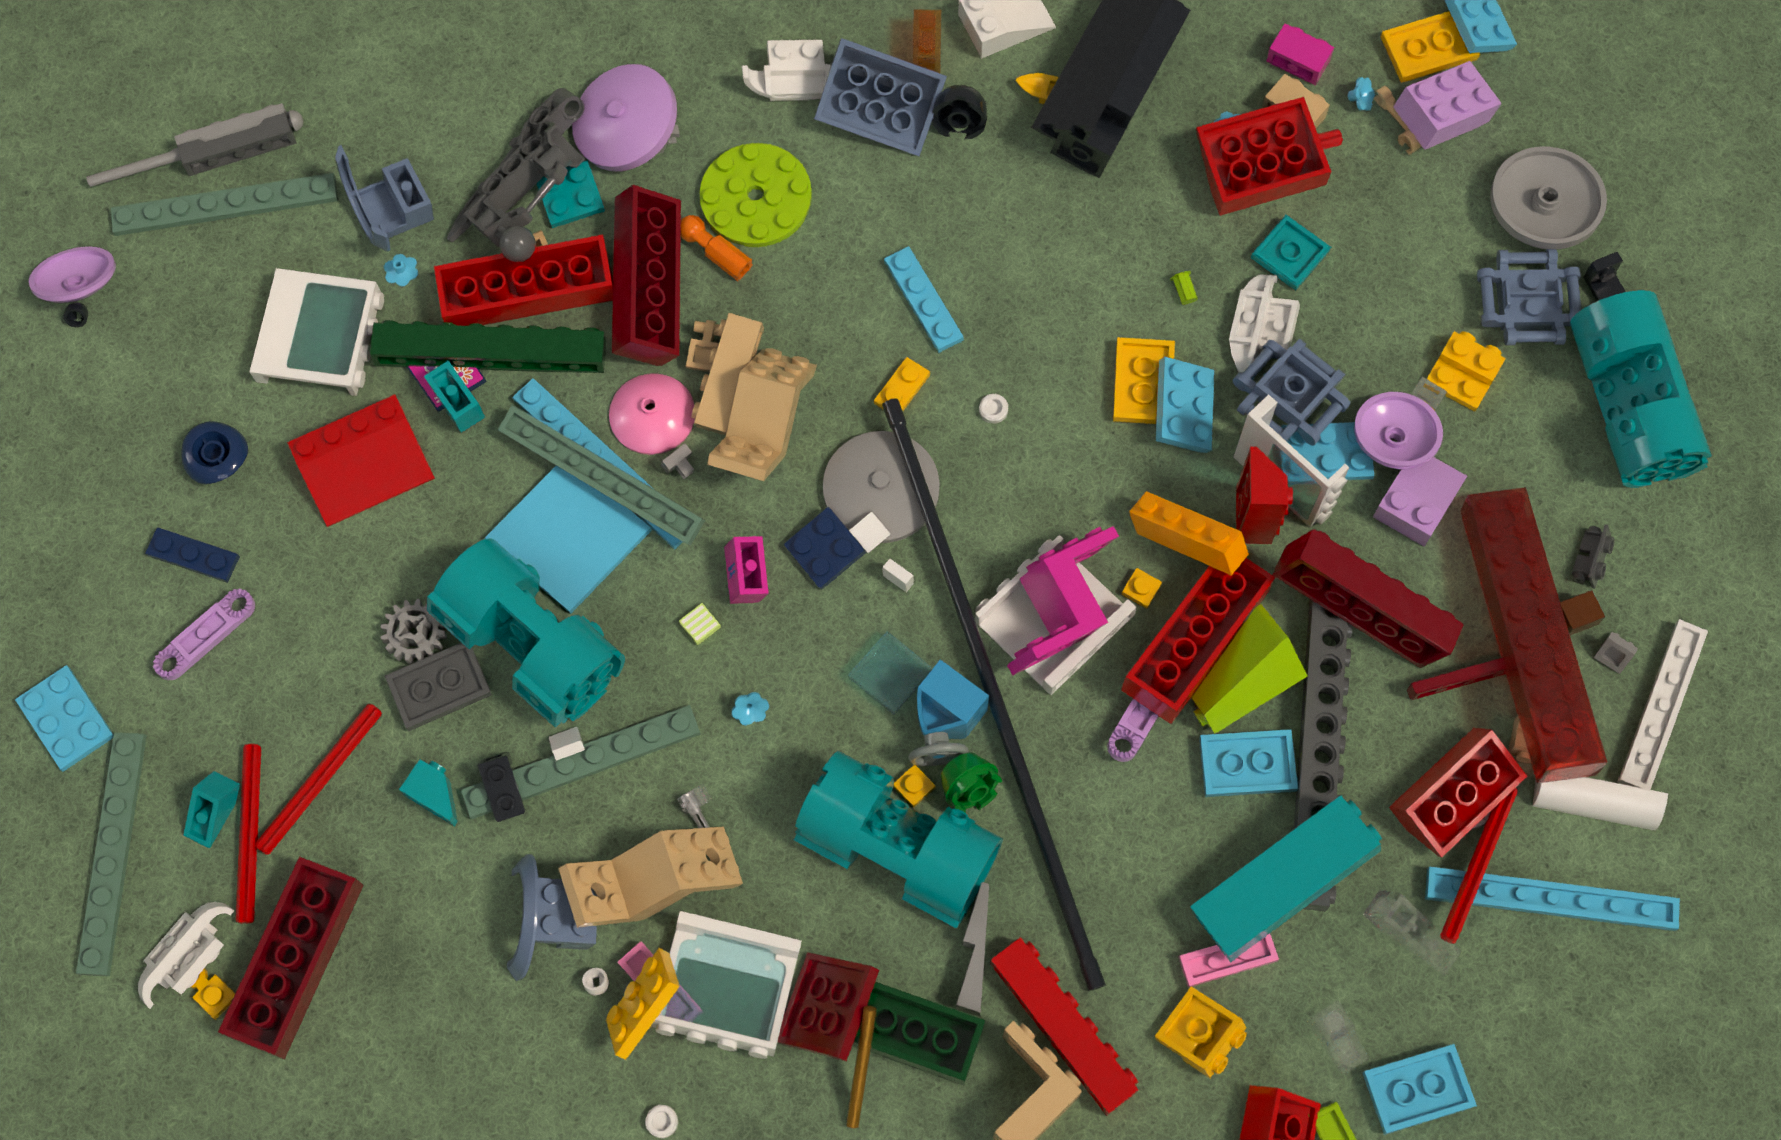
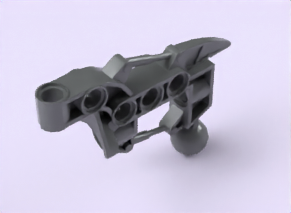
(534, 154)

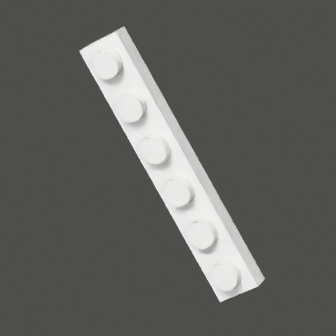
(1663, 705)

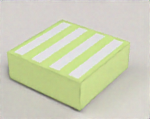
(699, 624)

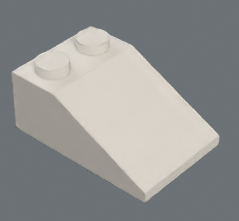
(1003, 23)

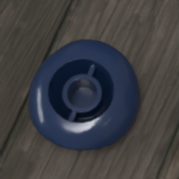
(213, 452)

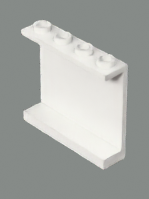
(1015, 622)

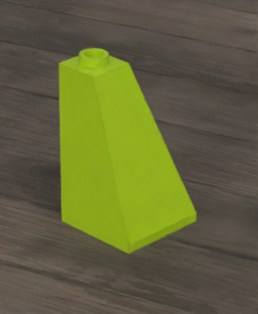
(1248, 673)

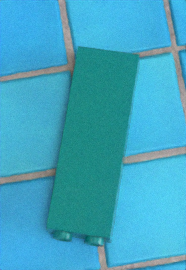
(1287, 877)

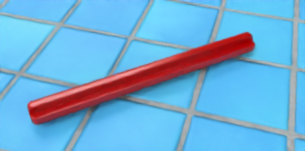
(318, 779)
(248, 834)
(1476, 869)

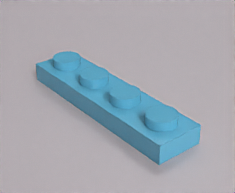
(923, 299)

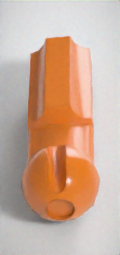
(716, 248)

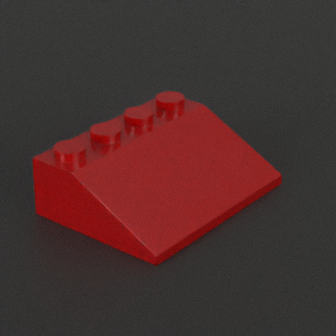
(1262, 156)
(361, 460)

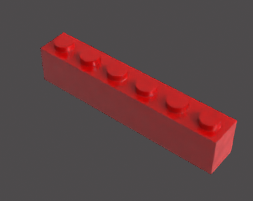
(1064, 1026)

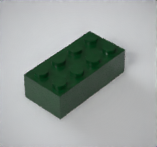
(923, 1033)

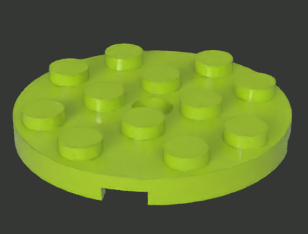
(760, 221)

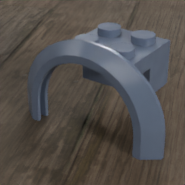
(388, 205)
(545, 918)

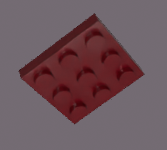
(827, 1006)

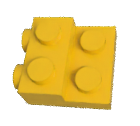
(1466, 369)
(1202, 1032)

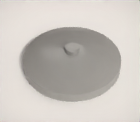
(1548, 197)
(872, 477)

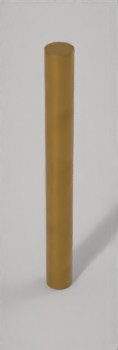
(861, 1066)

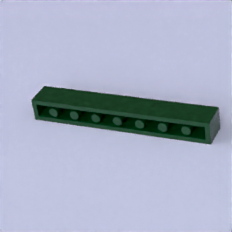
(488, 347)

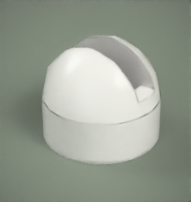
(589, 983)

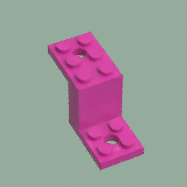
(1062, 598)

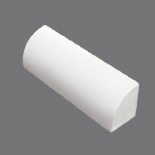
(1603, 801)

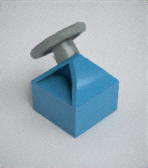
(946, 710)

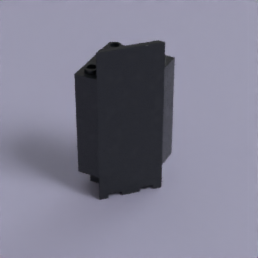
(1108, 79)

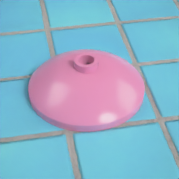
(654, 429)

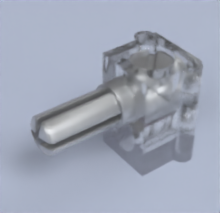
(692, 801)

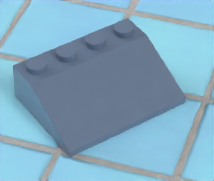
(879, 97)

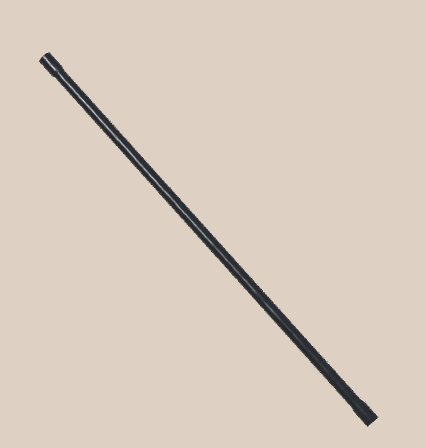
(1087, 962)

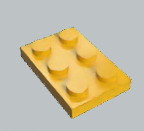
(1426, 47)
(1138, 378)
(642, 1003)

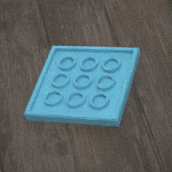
(569, 536)

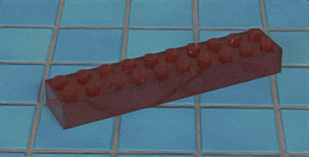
(1532, 636)

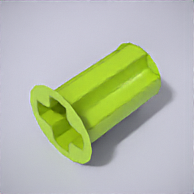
(1184, 287)

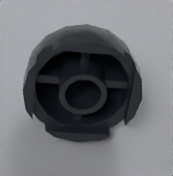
(958, 108)

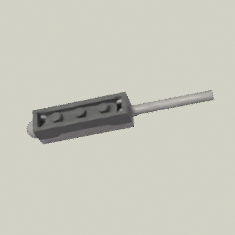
(219, 143)

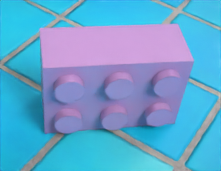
(1447, 105)

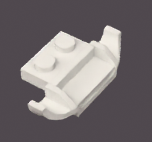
(793, 71)
(1260, 319)
(183, 952)

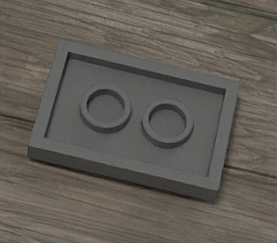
(438, 685)

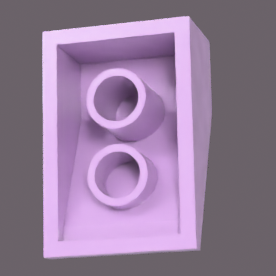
(1419, 499)

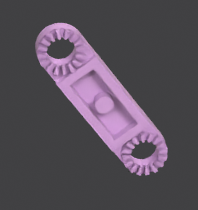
(204, 634)
(1132, 727)

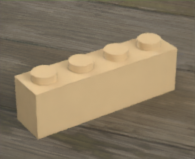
(735, 350)

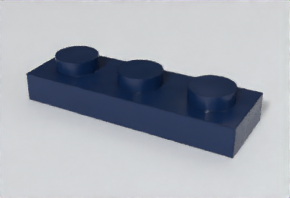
(192, 555)

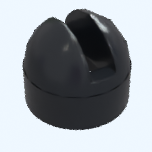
(70, 314)

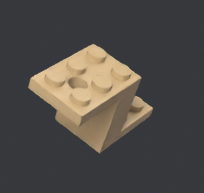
(762, 414)
(650, 876)
(1049, 1100)

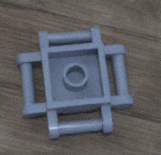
(1529, 297)
(1299, 386)

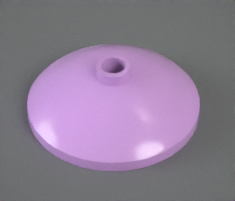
(72, 274)
(1398, 418)

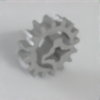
(403, 638)

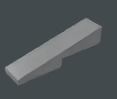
(975, 938)

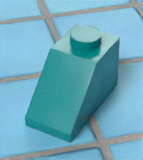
(454, 396)
(431, 790)
(210, 807)

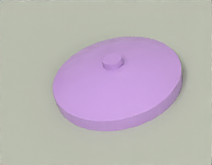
(625, 117)

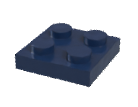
(825, 548)

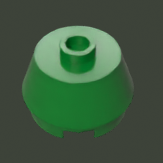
(969, 781)

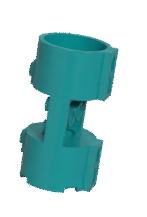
(1640, 389)
(492, 598)
(853, 815)

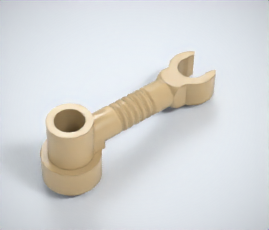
(1387, 101)

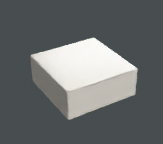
(870, 532)
(898, 575)
(566, 743)

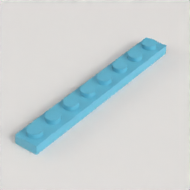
(547, 409)
(1559, 899)

